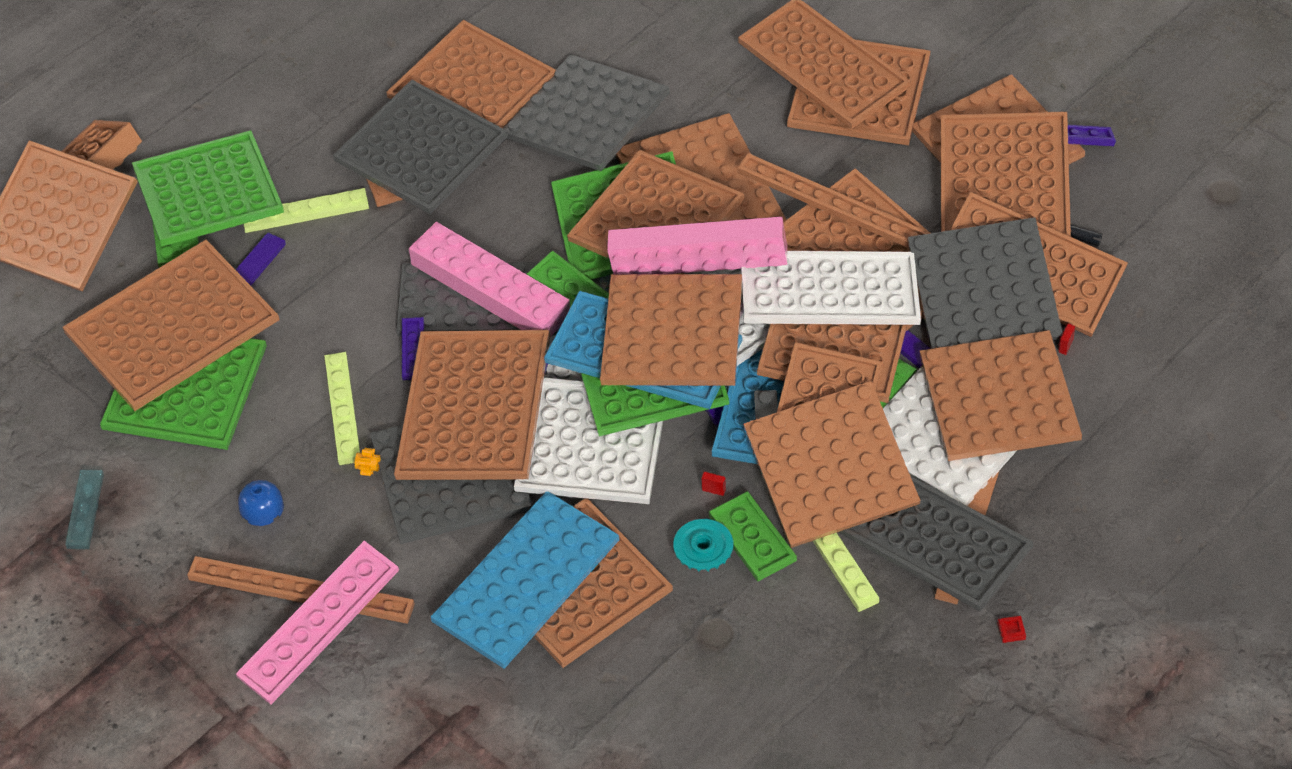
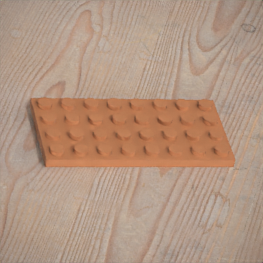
(824, 62)
(1078, 273)

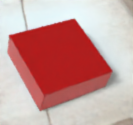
(1066, 339)
(713, 483)
(1011, 629)

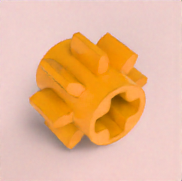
(367, 461)

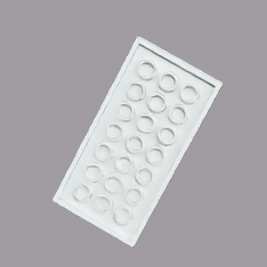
(833, 289)

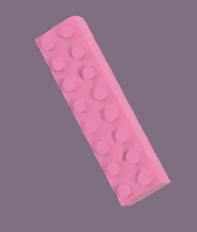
(698, 247)
(488, 280)

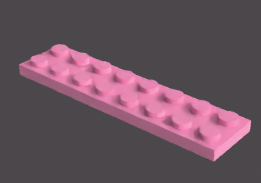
(317, 622)

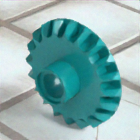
(703, 534)

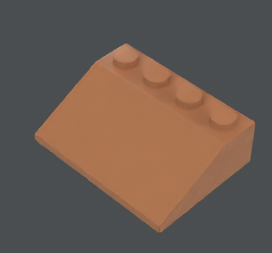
(105, 143)

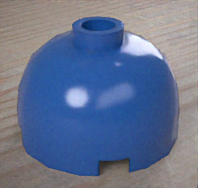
(260, 502)

